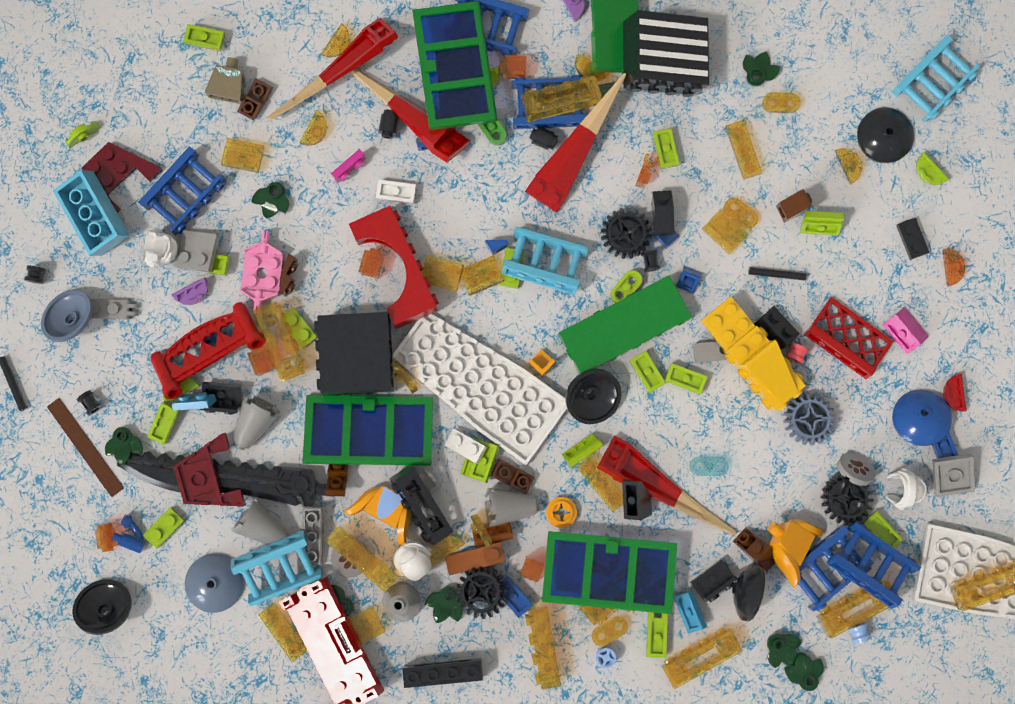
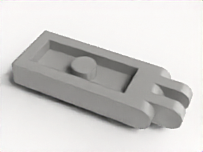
(112, 309)

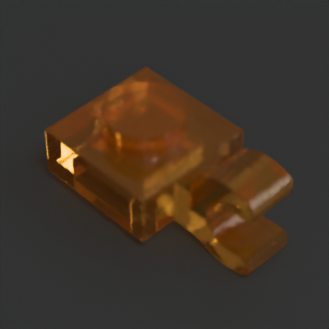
(644, 175)

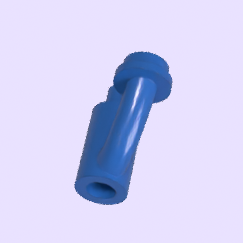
(127, 541)

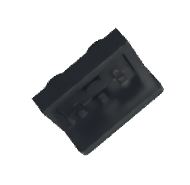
(777, 327)
(227, 397)
(713, 581)

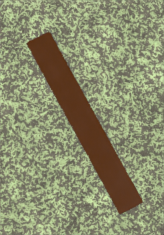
(85, 447)

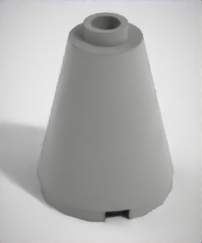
(253, 421)
(508, 506)
(259, 524)
(407, 596)

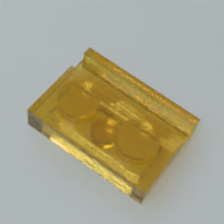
(242, 155)
(725, 231)
(443, 272)
(481, 275)
(367, 625)

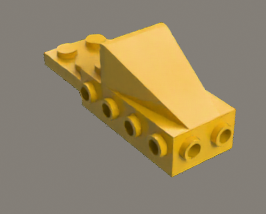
(754, 355)

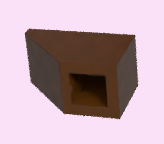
(794, 205)
(755, 548)

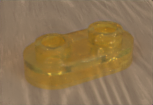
(780, 102)
(739, 215)
(609, 630)

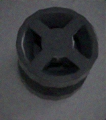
(35, 274)

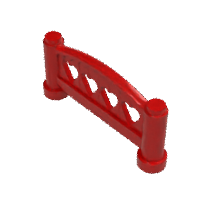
(244, 333)

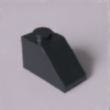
(663, 212)
(636, 500)

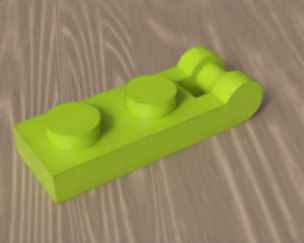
(656, 635)

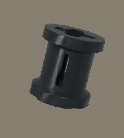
(650, 261)
(89, 402)

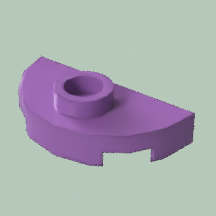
(575, 8)
(192, 293)

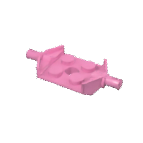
(258, 257)

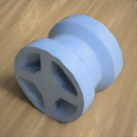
(860, 633)
(605, 660)

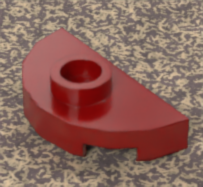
(954, 393)

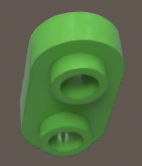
(491, 129)

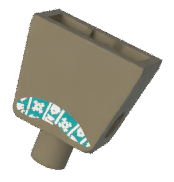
(227, 83)

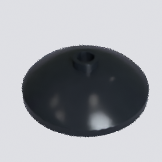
(877, 143)
(597, 405)
(749, 591)
(96, 600)

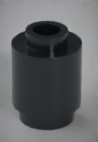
(388, 124)
(543, 138)

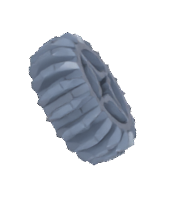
(809, 411)

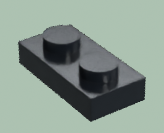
(912, 238)

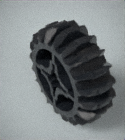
(623, 226)
(846, 507)
(471, 578)

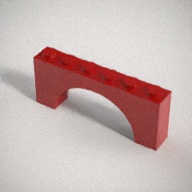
(384, 229)

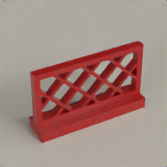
(843, 352)

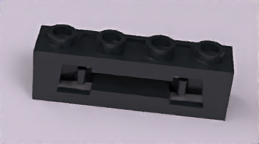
(437, 531)
(442, 673)

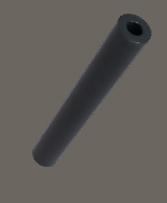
(777, 273)
(12, 384)

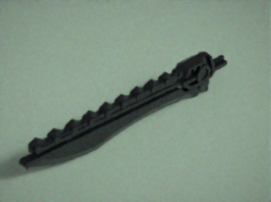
(288, 479)

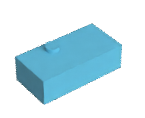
(91, 213)

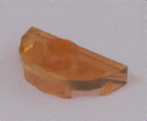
(954, 266)

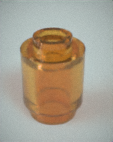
(103, 537)

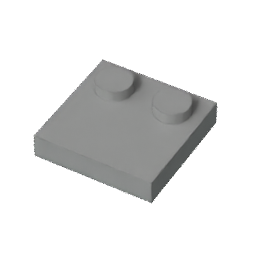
(197, 251)
(953, 475)

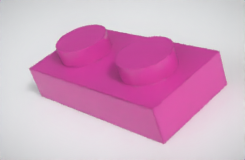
(354, 161)

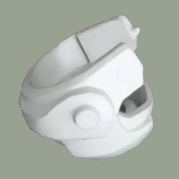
(159, 248)
(914, 489)
(412, 560)

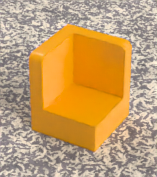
(541, 362)

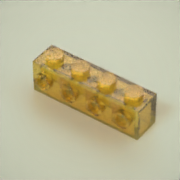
(544, 647)

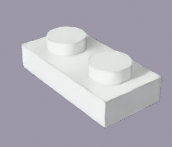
(396, 191)
(465, 446)

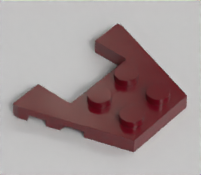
(115, 164)
(199, 479)

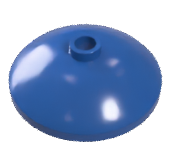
(918, 428)

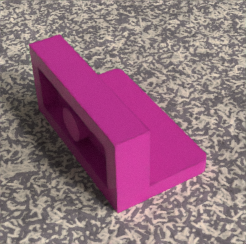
(905, 330)

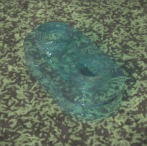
(709, 466)

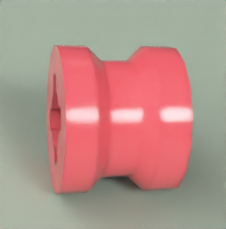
(797, 353)

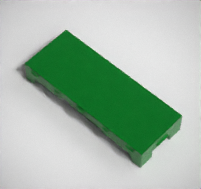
(608, 34)
(625, 325)

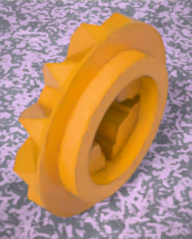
(567, 519)

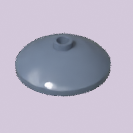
(66, 316)
(226, 585)

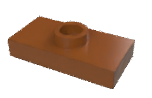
(497, 534)

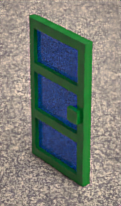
(454, 65)
(368, 430)
(609, 572)

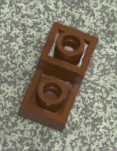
(255, 99)
(286, 282)
(512, 476)
(337, 480)

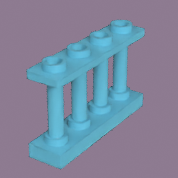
(931, 62)
(541, 277)
(277, 550)

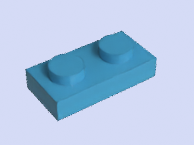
(199, 401)
(690, 611)

